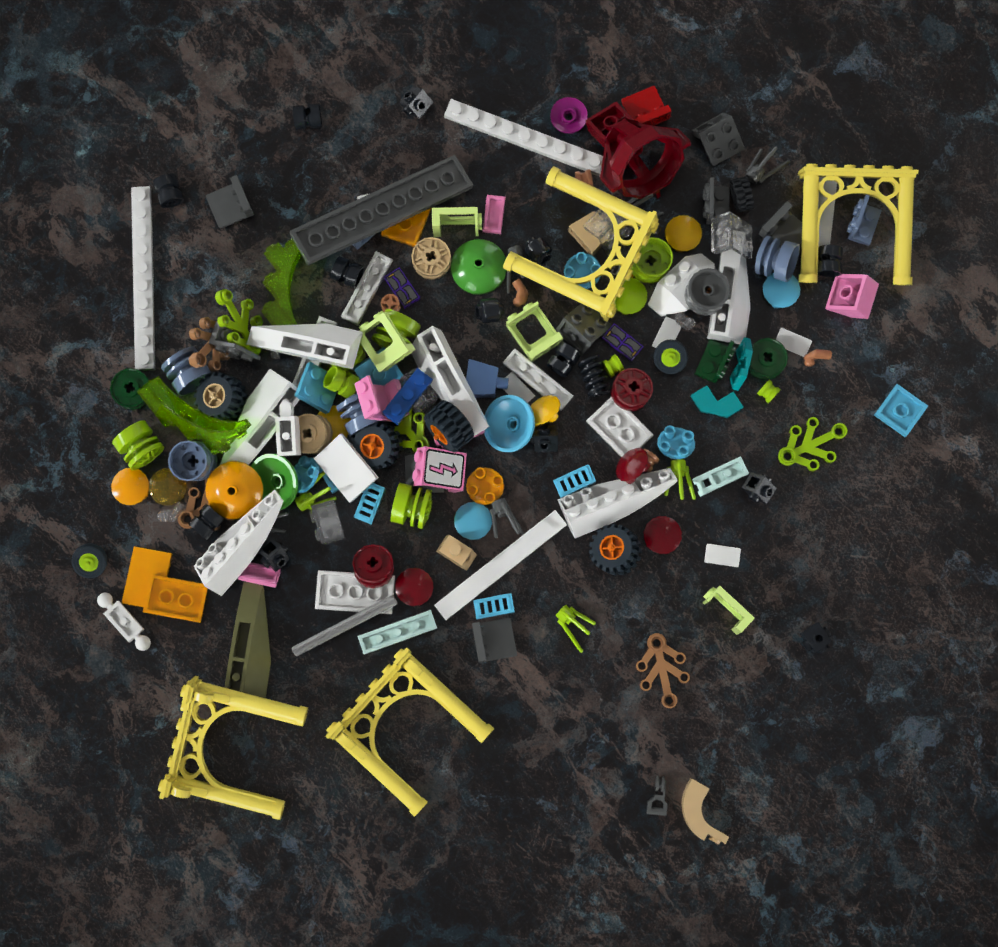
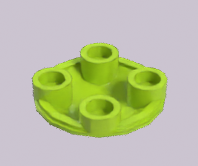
(633, 297)

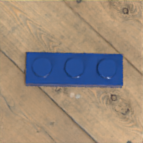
(407, 396)

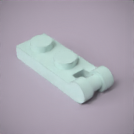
(721, 476)

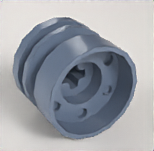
(777, 258)
(184, 375)
(354, 411)
(182, 461)

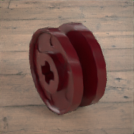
(622, 385)
(373, 576)

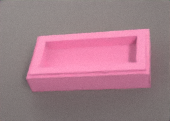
(494, 214)
(260, 575)

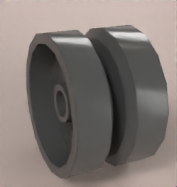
(717, 286)

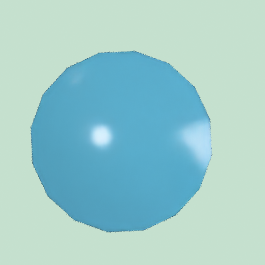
(581, 266)
(781, 293)
(676, 442)
(307, 473)
(473, 521)

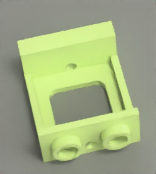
(441, 217)
(544, 344)
(395, 352)
(733, 606)

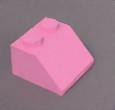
(852, 295)

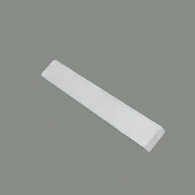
(500, 565)

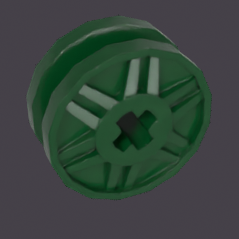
(774, 366)
(120, 388)

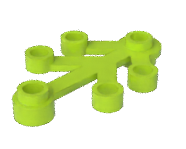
(225, 297)
(405, 427)
(809, 445)

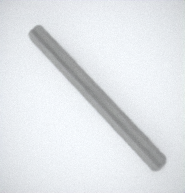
(344, 625)

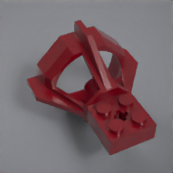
(624, 142)

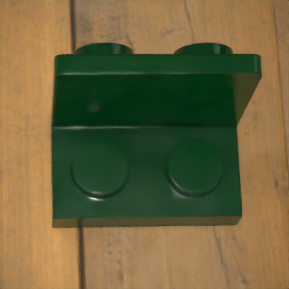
(713, 361)

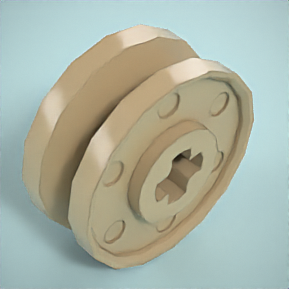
(427, 248)
(320, 430)

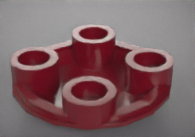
(632, 465)
(662, 535)
(414, 587)

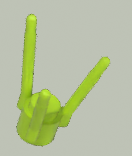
(680, 469)
(306, 499)
(566, 615)

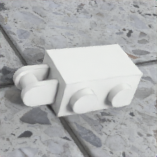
(287, 431)

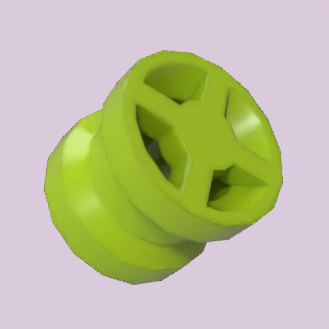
(612, 365)
(768, 391)

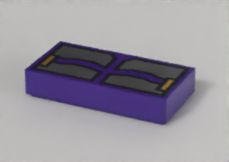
(402, 288)
(622, 342)

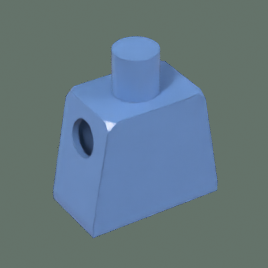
(484, 379)

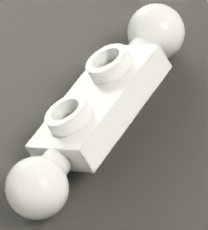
(123, 621)

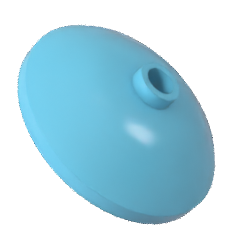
(501, 418)

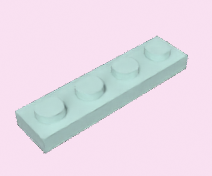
(397, 632)

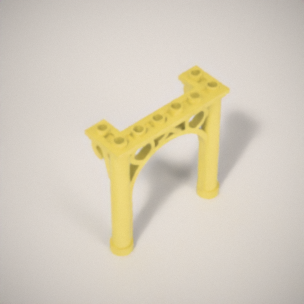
(903, 184)
(568, 286)
(371, 759)
(186, 785)

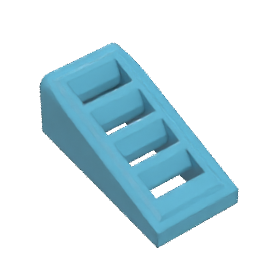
(579, 471)
(369, 520)
(508, 597)

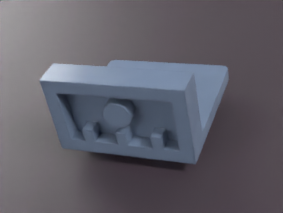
(864, 222)

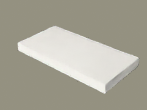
(344, 593)

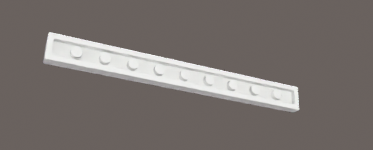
(524, 137)
(143, 278)

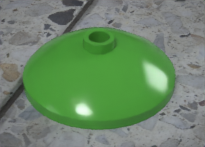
(480, 278)
(270, 469)

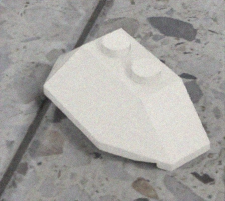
(670, 290)

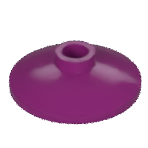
(566, 107)

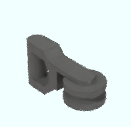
(659, 783)

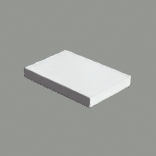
(619, 427)
(346, 468)

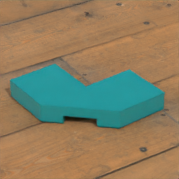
(744, 355)
(724, 407)

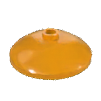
(247, 488)

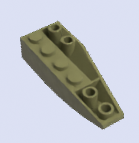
(250, 647)

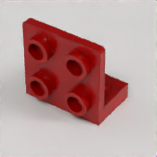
(646, 107)

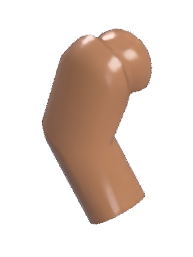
(522, 293)
(816, 354)

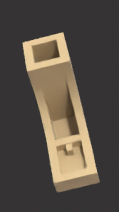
(691, 808)

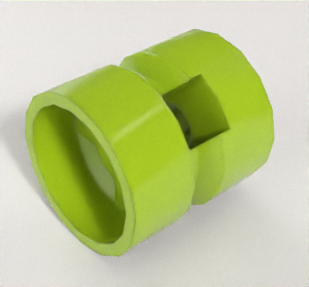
(341, 381)

